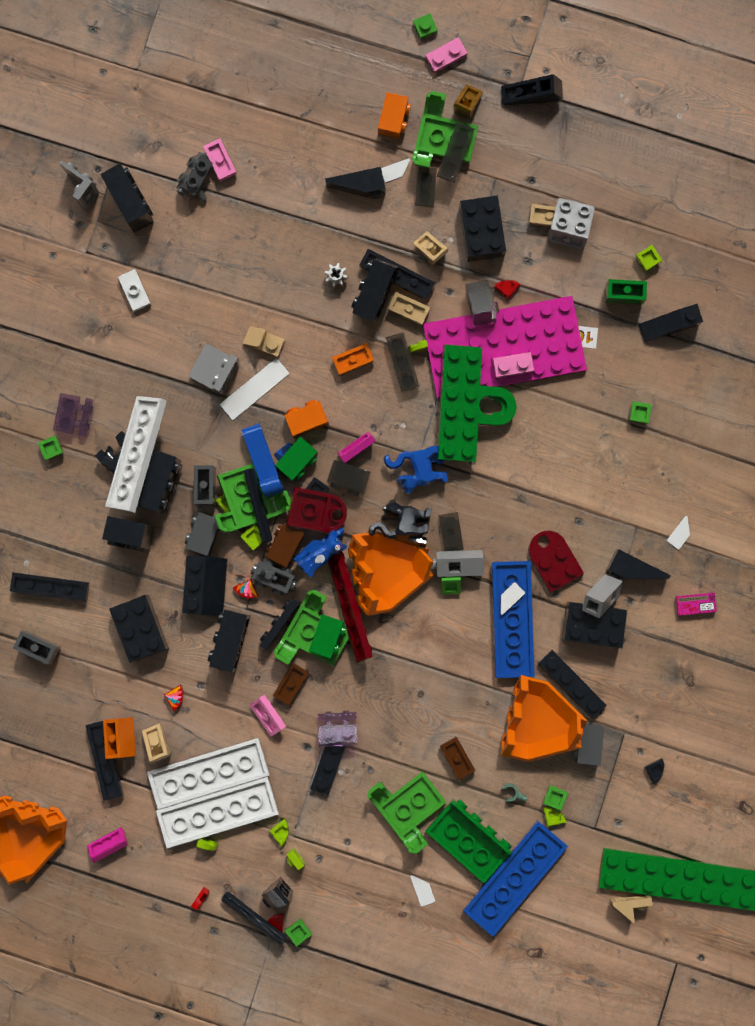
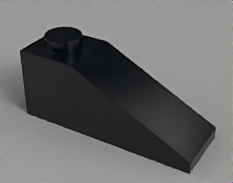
(535, 90)
(362, 183)
(671, 323)
(629, 567)
(277, 894)

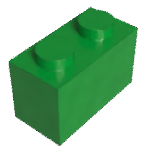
(625, 291)
(297, 459)
(326, 636)

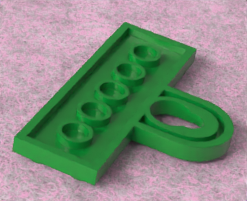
(460, 404)

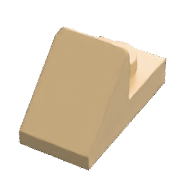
(430, 247)
(264, 341)
(155, 743)
(626, 904)

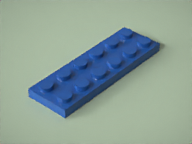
(515, 627)
(515, 878)

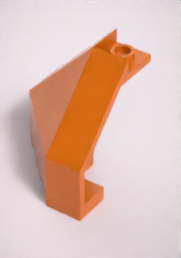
(386, 571)
(540, 722)
(27, 838)

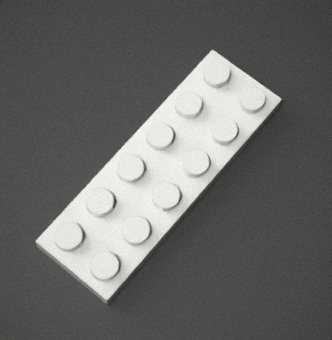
(136, 453)
(208, 773)
(217, 812)

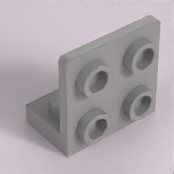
(85, 191)
(571, 223)
(214, 368)

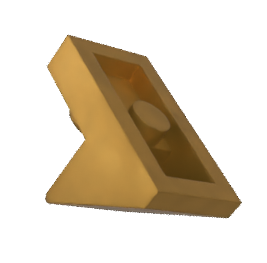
(467, 101)

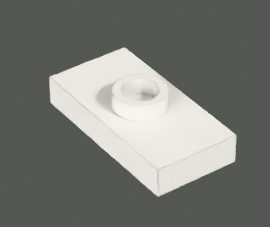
(134, 290)

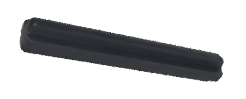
(258, 505)
(254, 918)

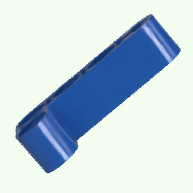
(262, 461)

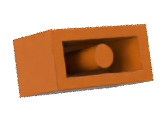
(393, 115)
(306, 418)
(119, 738)

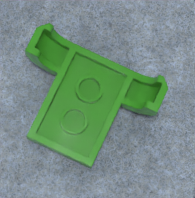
(436, 132)
(239, 501)
(302, 630)
(408, 808)

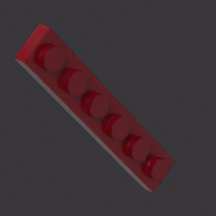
(349, 607)

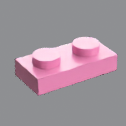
(446, 55)
(220, 159)
(513, 365)
(267, 715)

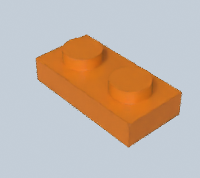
(353, 359)

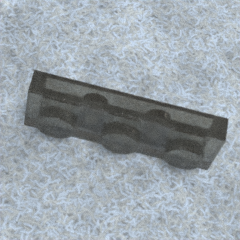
(455, 152)
(402, 362)

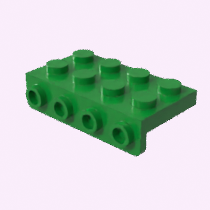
(469, 840)

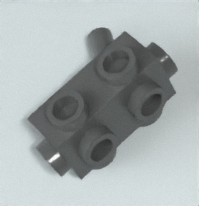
(191, 181)
(267, 574)

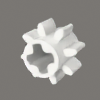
(338, 270)

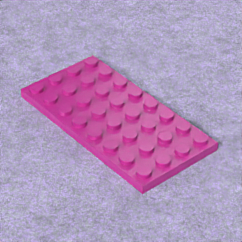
(543, 328)

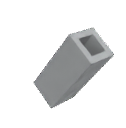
(459, 563)
(602, 595)

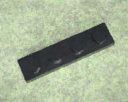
(405, 277)
(49, 586)
(572, 683)
(106, 768)

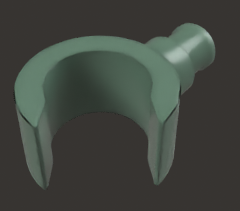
(519, 796)

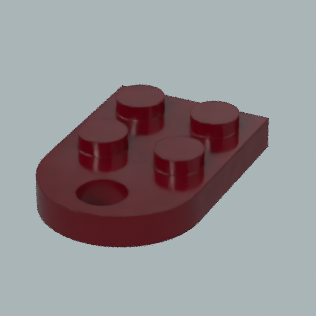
(314, 510)
(555, 561)

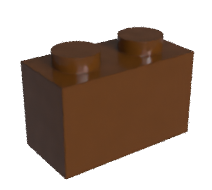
(284, 545)

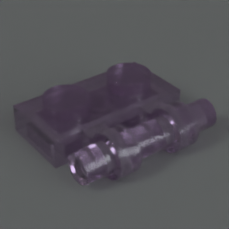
(67, 413)
(337, 734)

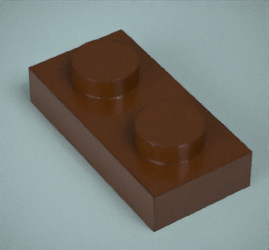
(290, 683)
(457, 758)

